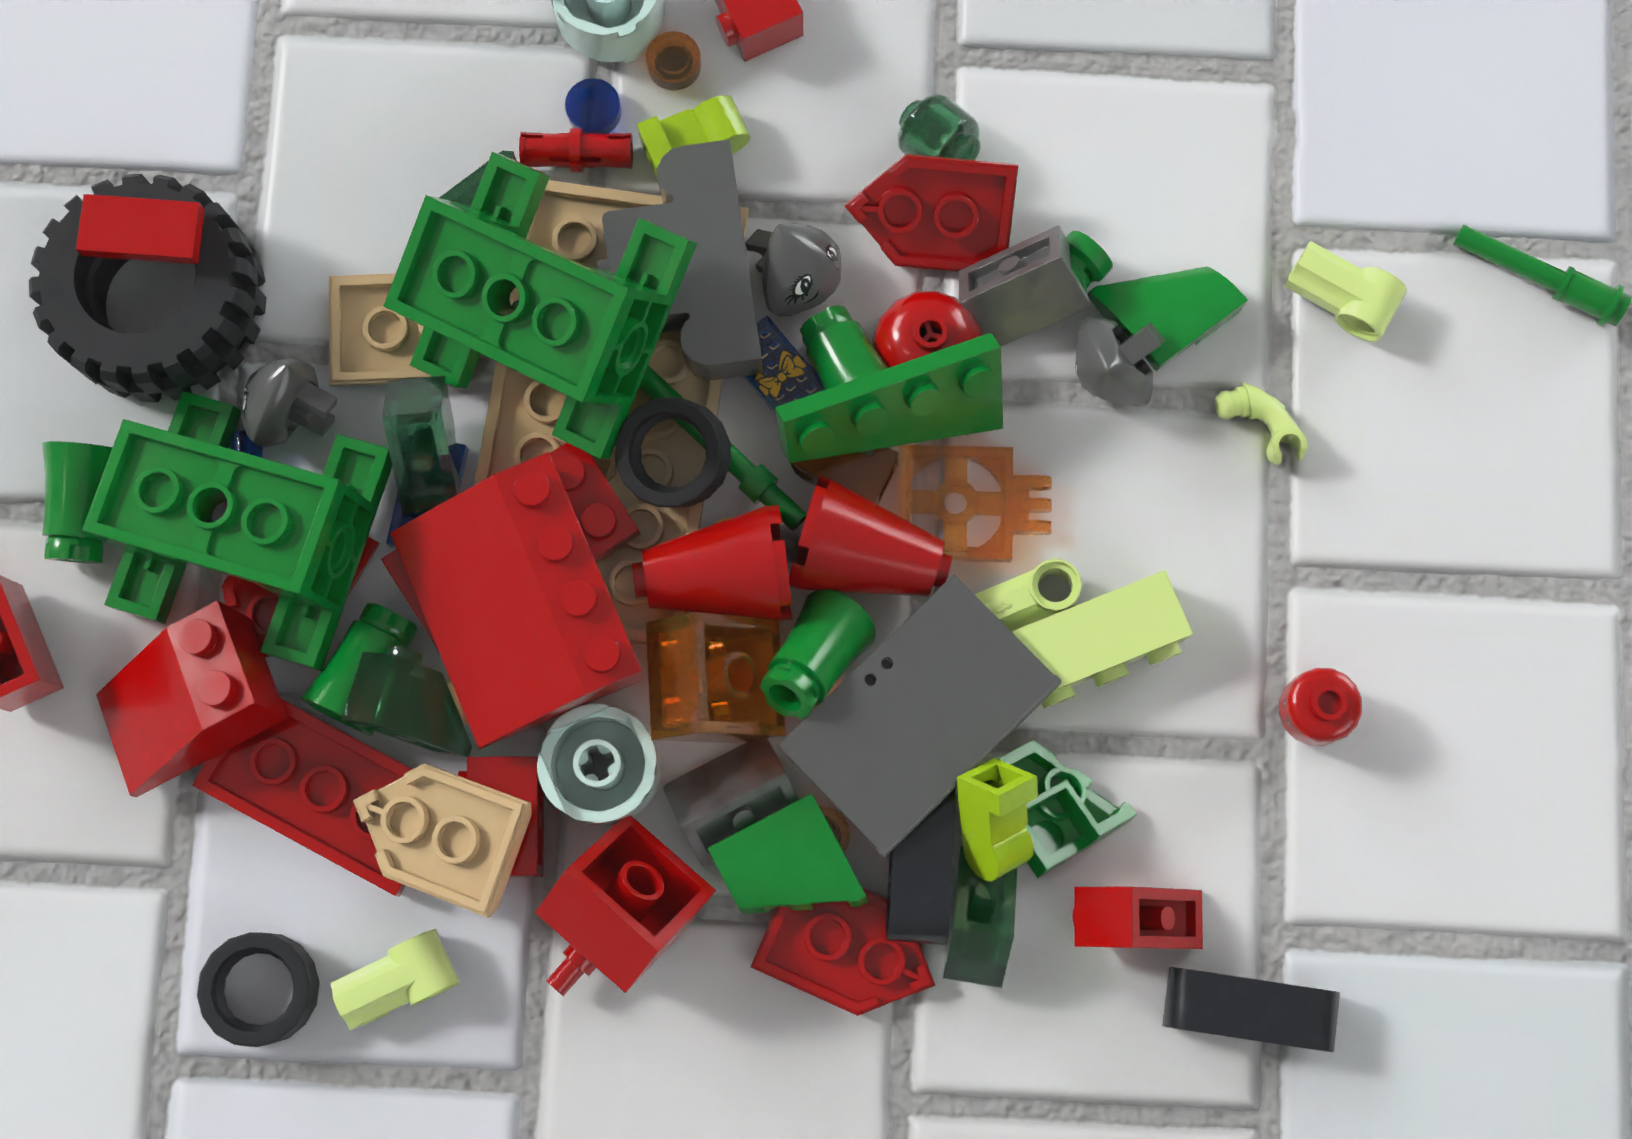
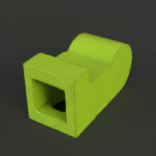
(708, 122)
(995, 817)

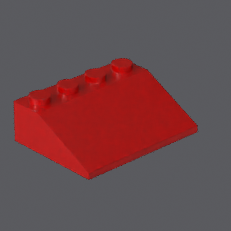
(516, 601)

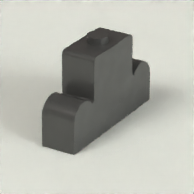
(716, 293)

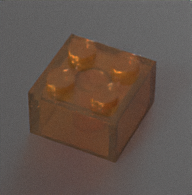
(709, 678)

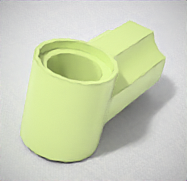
(1358, 297)
(1019, 600)
(407, 975)

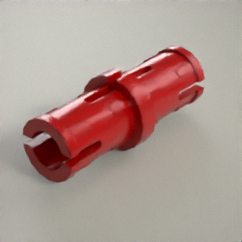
(576, 150)

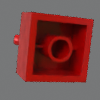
(621, 906)

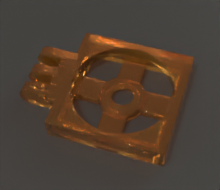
(1010, 504)

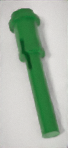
(1569, 286)

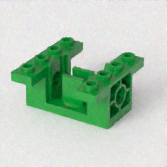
(573, 323)
(279, 530)

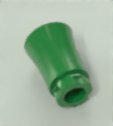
(839, 347)
(70, 486)
(372, 633)
(817, 652)

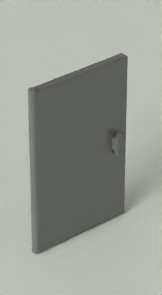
(906, 729)

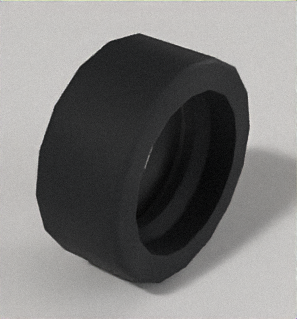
(629, 452)
(213, 980)

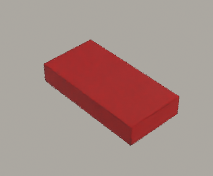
(140, 229)

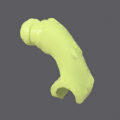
(1257, 404)

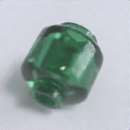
(938, 129)

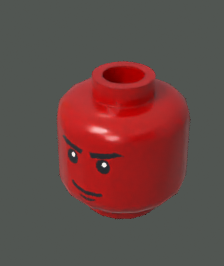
(1320, 706)

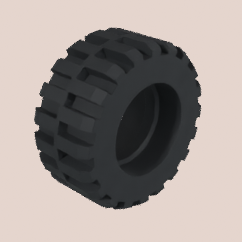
(178, 353)

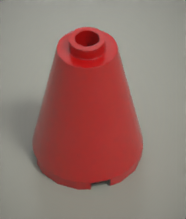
(864, 548)
(721, 569)

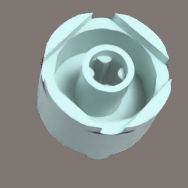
(609, 27)
(569, 754)

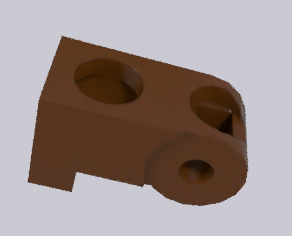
(856, 471)

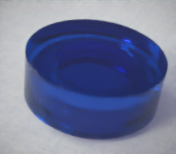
(593, 106)

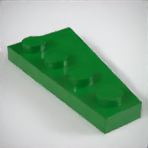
(909, 403)

